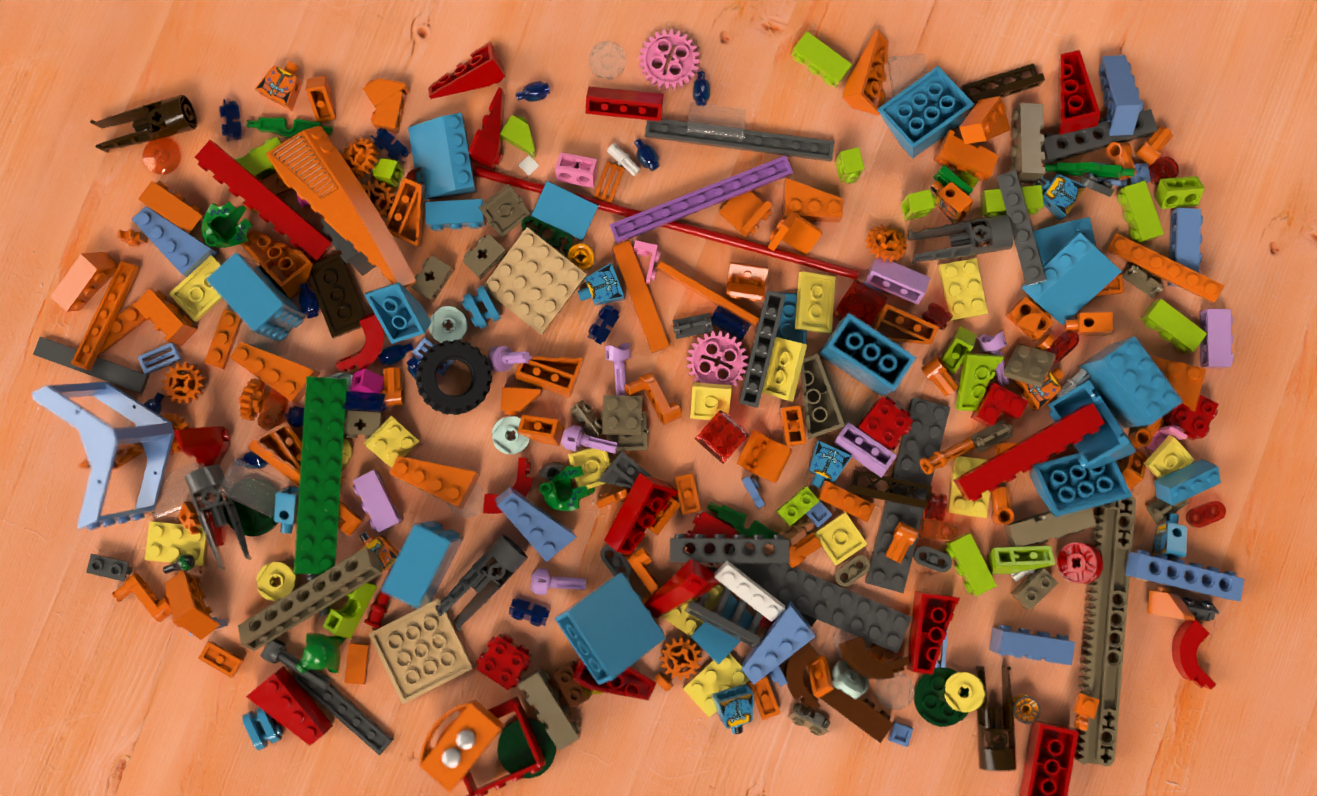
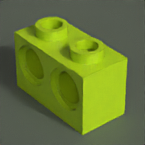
(849, 165)
(1179, 192)
(918, 204)
(797, 506)

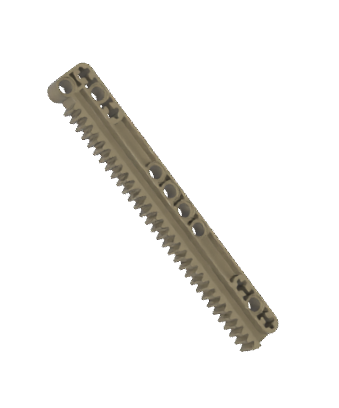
(1100, 676)

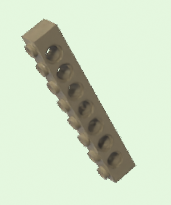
(309, 599)

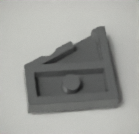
(622, 471)

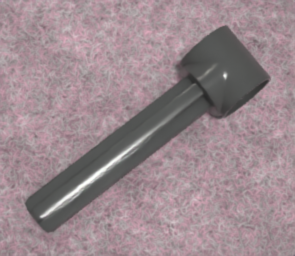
(276, 652)

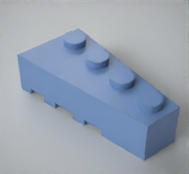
(1119, 94)
(177, 245)
(535, 524)
(779, 642)
(1032, 646)

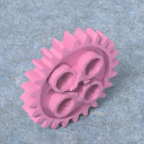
(685, 65)
(723, 345)

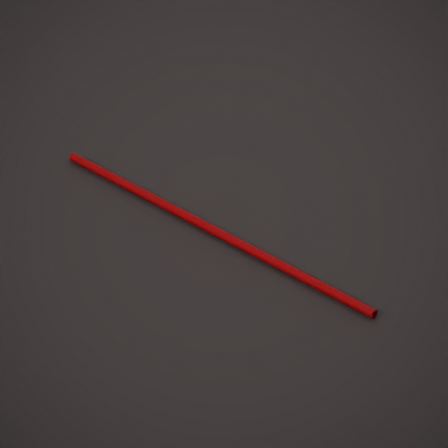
(682, 227)

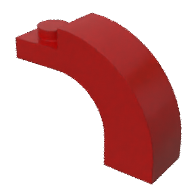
(373, 344)
(523, 486)
(1184, 653)

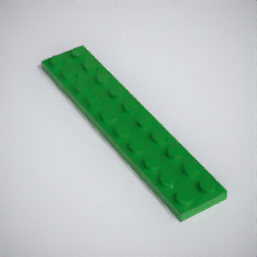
(320, 475)

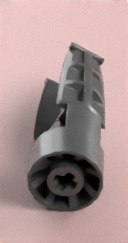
(995, 233)
(205, 483)
(486, 580)

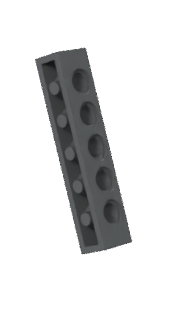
(1144, 127)
(762, 349)
(779, 555)

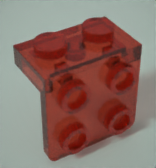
(861, 303)
(722, 436)

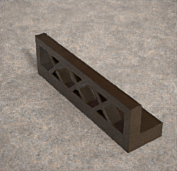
(1005, 89)
(892, 497)

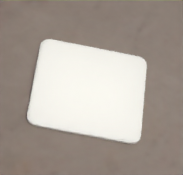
(528, 165)

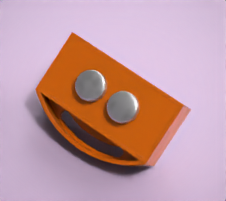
(459, 743)

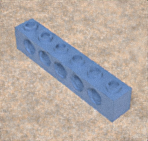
(1229, 588)

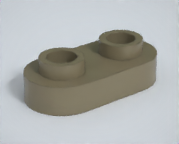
(853, 573)

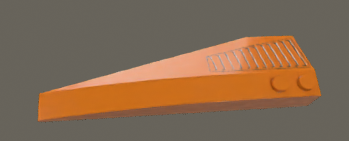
(327, 183)

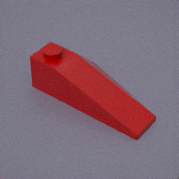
(478, 72)
(487, 143)
(204, 443)
(686, 585)
(628, 683)

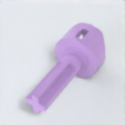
(993, 345)
(618, 356)
(502, 358)
(574, 438)
(541, 588)

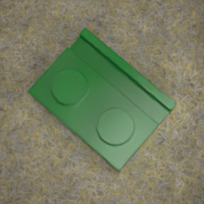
(946, 176)

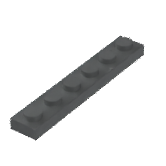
(1022, 228)

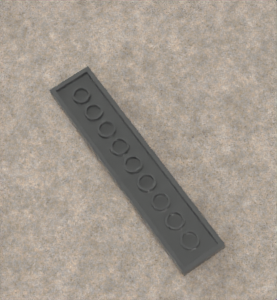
(919, 443)
(829, 602)

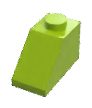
(519, 135)
(388, 172)
(959, 344)

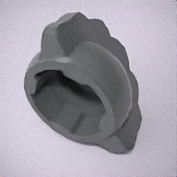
(550, 470)

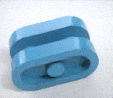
(470, 303)
(272, 730)

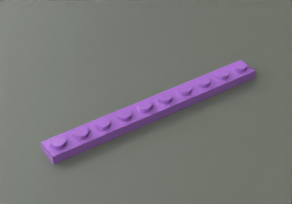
(701, 199)

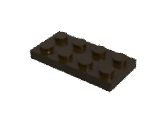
(336, 295)

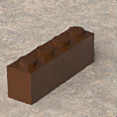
(860, 713)

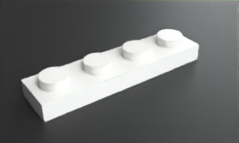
(749, 591)

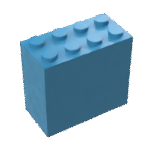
(256, 298)
(867, 355)
(1131, 383)
(422, 563)
(610, 628)

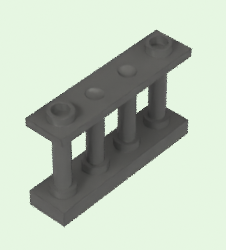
(729, 626)

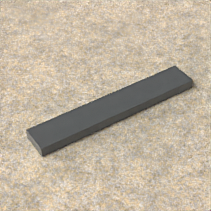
(101, 369)
(348, 714)

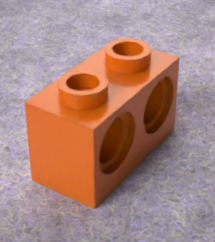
(1031, 306)

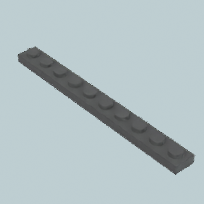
(752, 141)

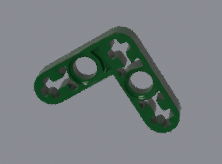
(557, 234)

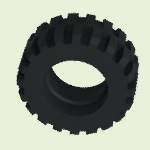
(453, 351)

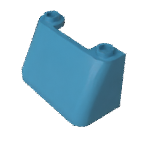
(1103, 446)

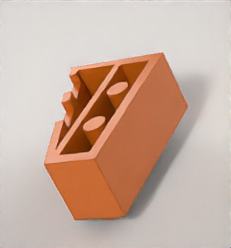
(985, 121)
(961, 156)
(811, 203)
(171, 206)
(407, 212)
(84, 280)
(165, 317)
(904, 327)
(551, 374)
(1184, 378)
(281, 450)
(188, 606)

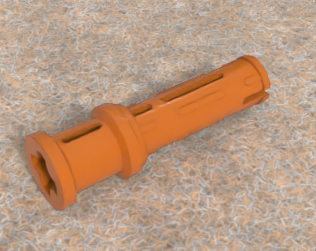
(940, 459)

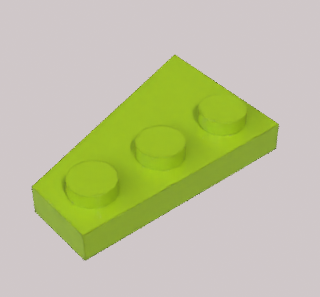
(975, 376)

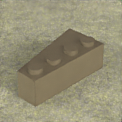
(1027, 142)
(819, 401)
(1046, 526)
(550, 708)

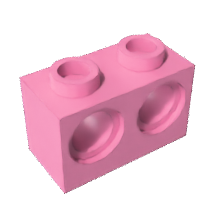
(576, 170)

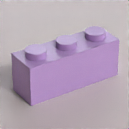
(898, 280)
(1216, 346)
(865, 449)
(376, 501)

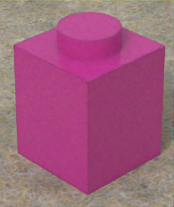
(367, 382)

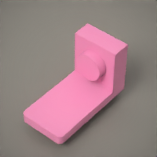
(644, 249)
(1163, 433)

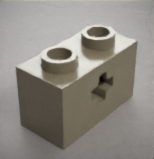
(478, 264)
(435, 268)
(354, 418)
(1034, 588)

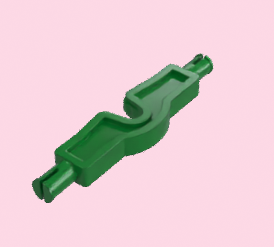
(279, 126)
(1096, 169)
(737, 520)

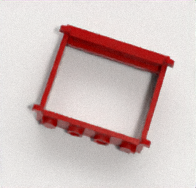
(499, 711)

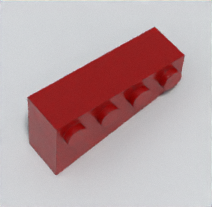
(1076, 97)
(638, 513)
(929, 629)
(290, 706)

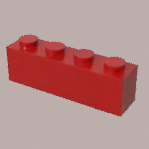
(624, 103)

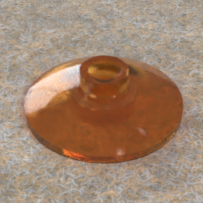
(167, 161)

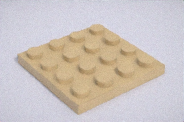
(534, 280)
(421, 651)

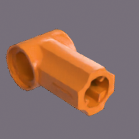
(1151, 148)
(1123, 158)
(937, 372)
(392, 387)
(1146, 432)
(1000, 503)
(903, 538)
(802, 549)

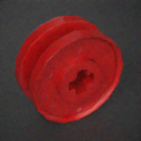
(1090, 563)

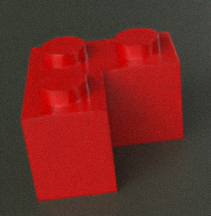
(998, 401)

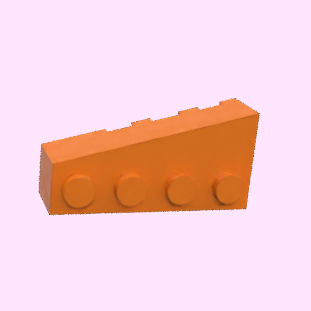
(277, 372)
(441, 481)

